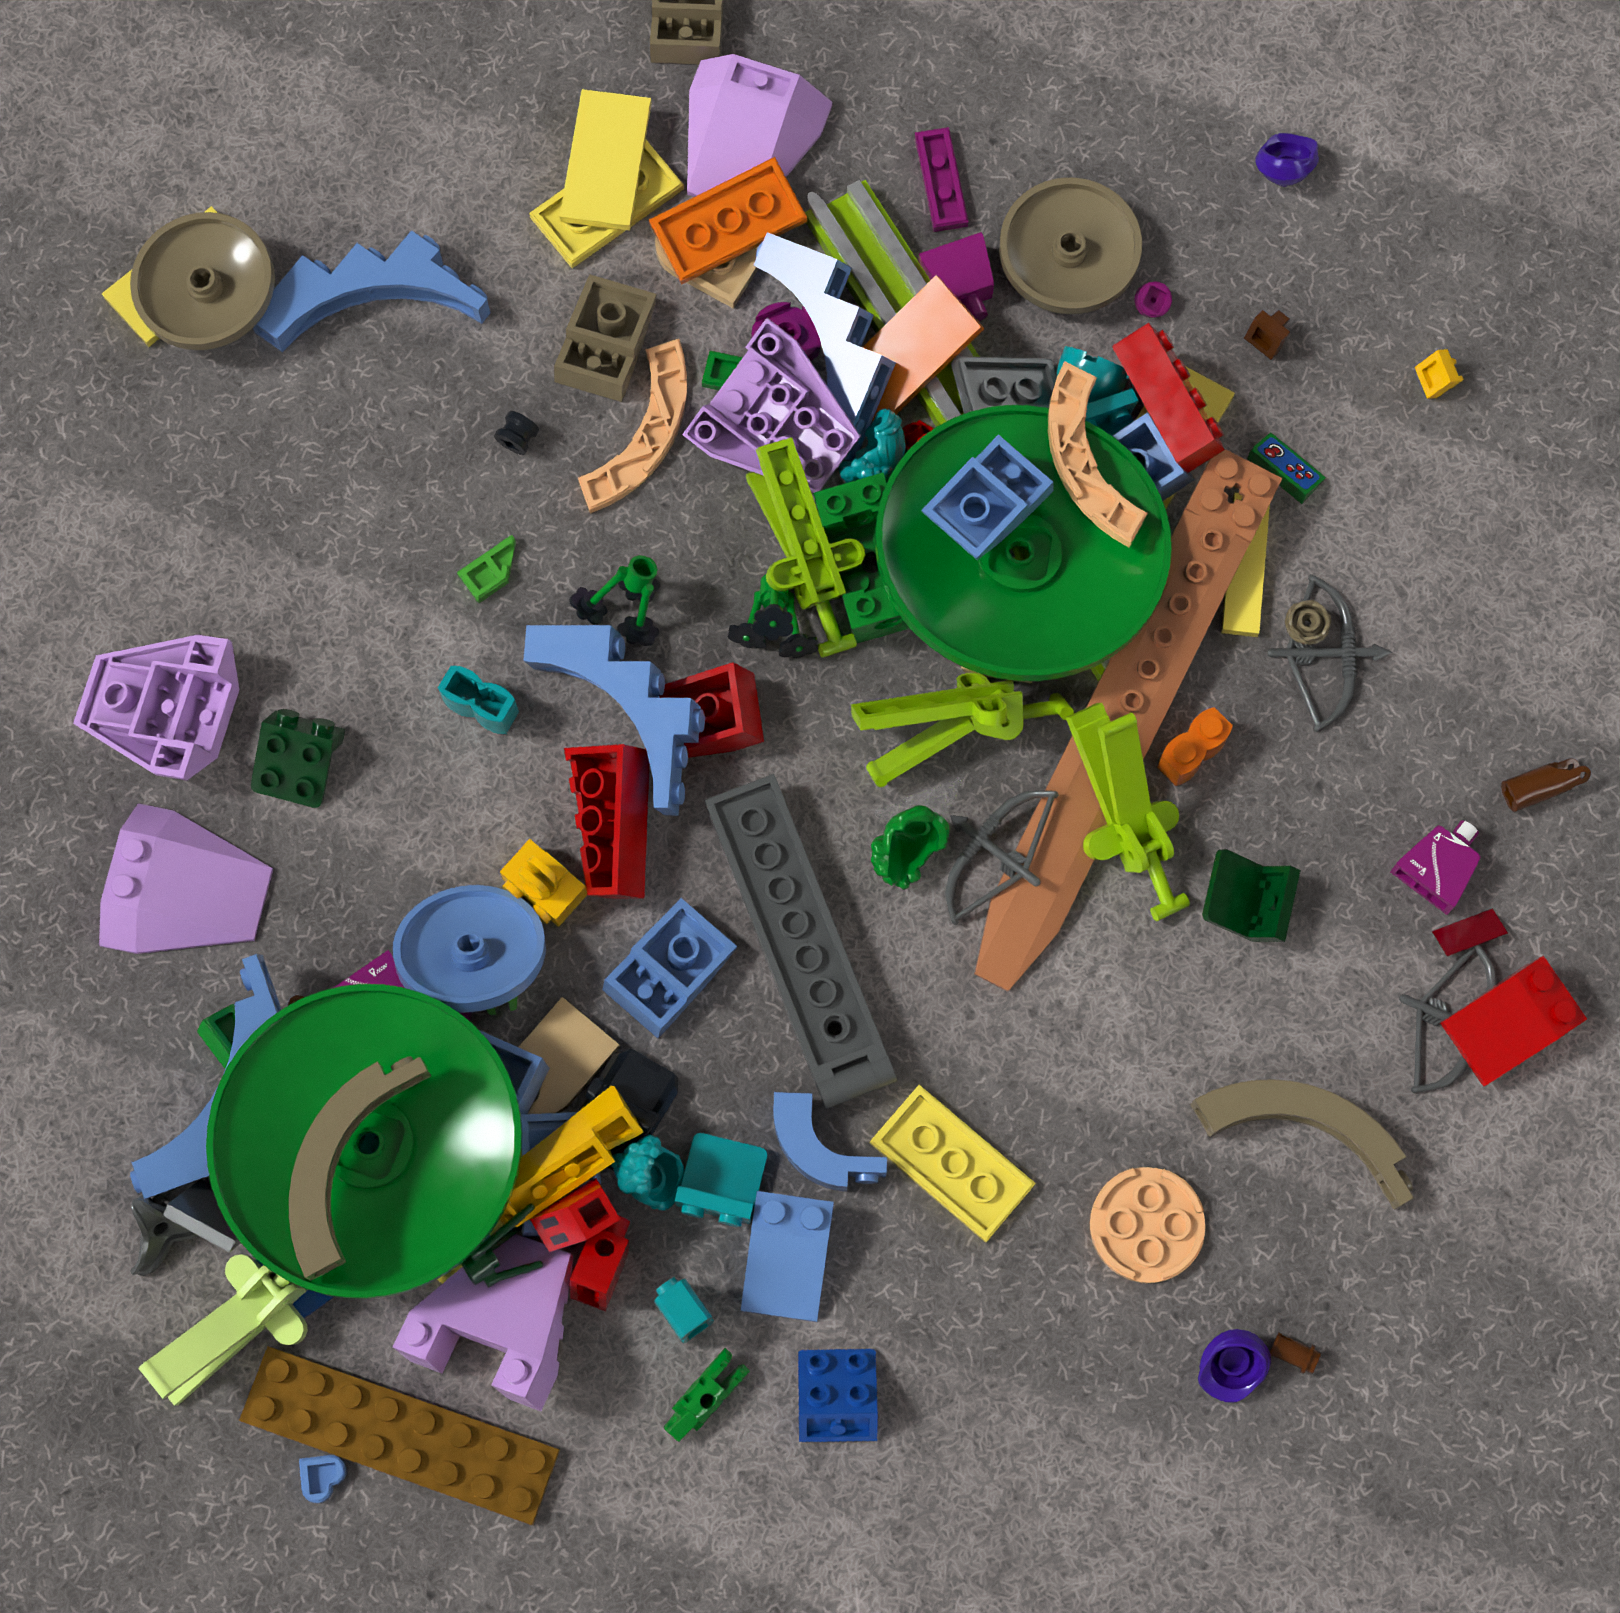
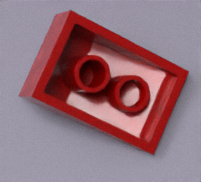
(729, 708)
(1513, 1020)

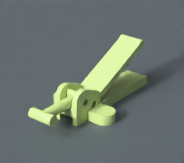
(260, 1303)

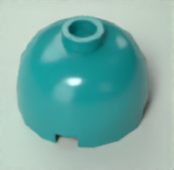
(1110, 376)

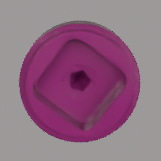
(1153, 299)

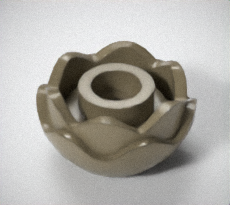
(1307, 611)

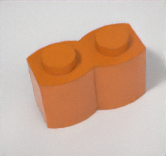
(1188, 750)

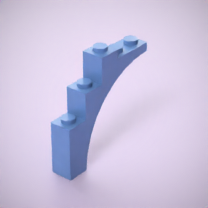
(363, 276)
(663, 723)

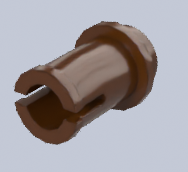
(1295, 1353)

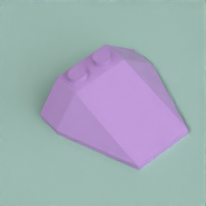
(163, 703)
(178, 887)

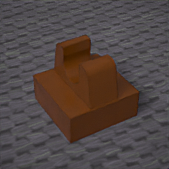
(1268, 333)

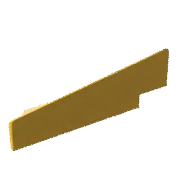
(572, 1154)

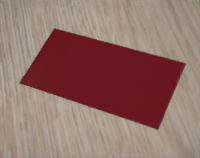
(1469, 932)

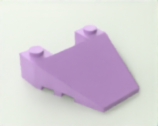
(511, 1316)

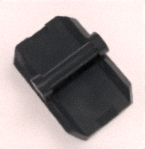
(643, 1086)

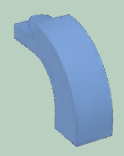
(808, 1154)

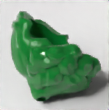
(908, 844)

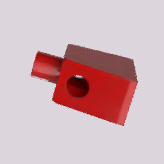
(597, 1275)

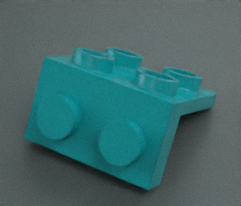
(721, 1179)

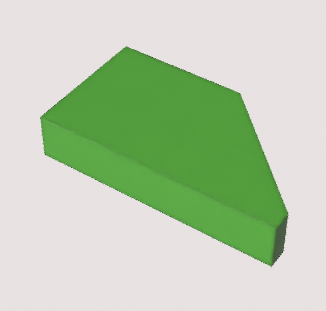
(489, 571)

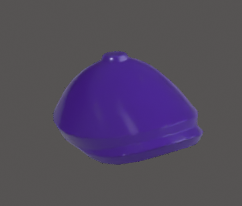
(1287, 158)
(1233, 1365)

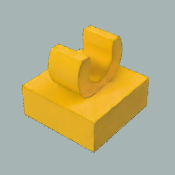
(1438, 373)

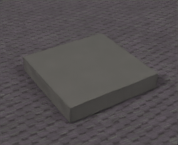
(199, 1213)

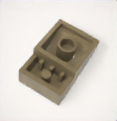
(686, 31)
(604, 338)

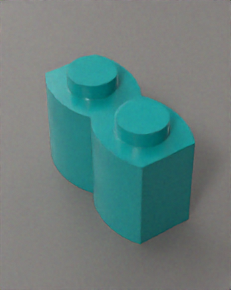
(470, 697)
(682, 1309)

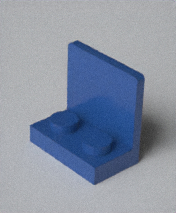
(837, 1395)

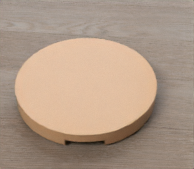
(1147, 1224)

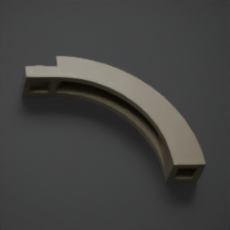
(1316, 1108)
(320, 1151)

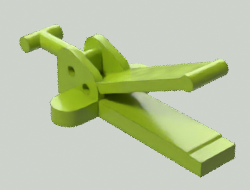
(811, 562)
(973, 705)
(1134, 824)

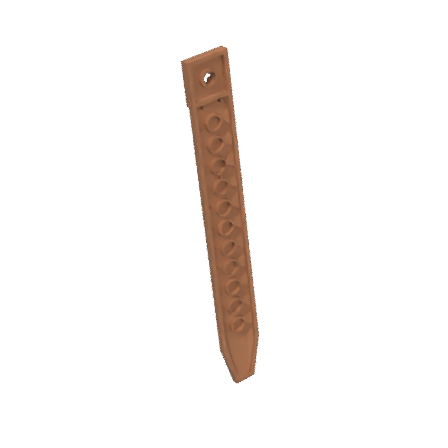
(1136, 680)

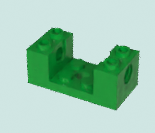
(851, 513)

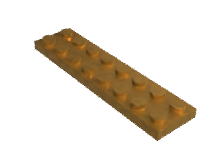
(400, 1435)

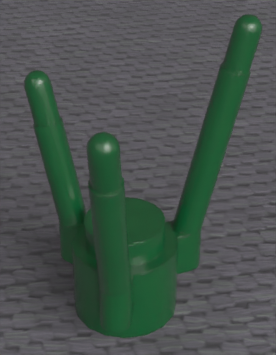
(482, 1262)

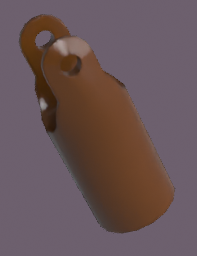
(1543, 783)

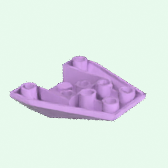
(746, 116)
(773, 398)

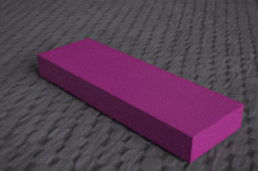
(941, 179)

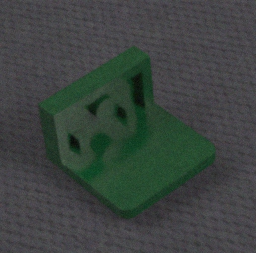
(295, 757)
(1250, 897)

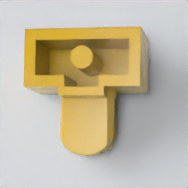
(543, 883)

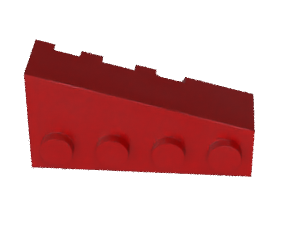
(1169, 396)
(612, 816)

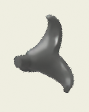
(156, 1235)

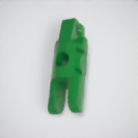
(690, 1411)

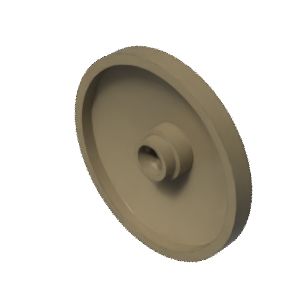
(1070, 245)
(202, 281)

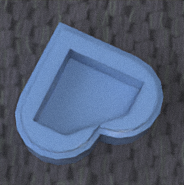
(320, 1475)

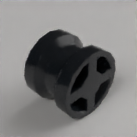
(516, 432)

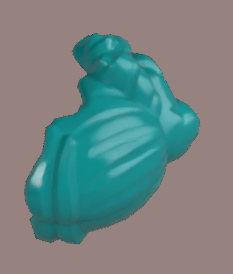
(883, 452)
(649, 1172)

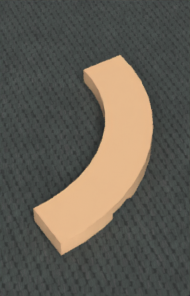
(653, 436)
(1076, 462)

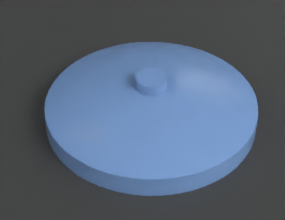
(470, 947)

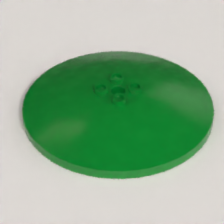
(1032, 617)
(442, 1153)

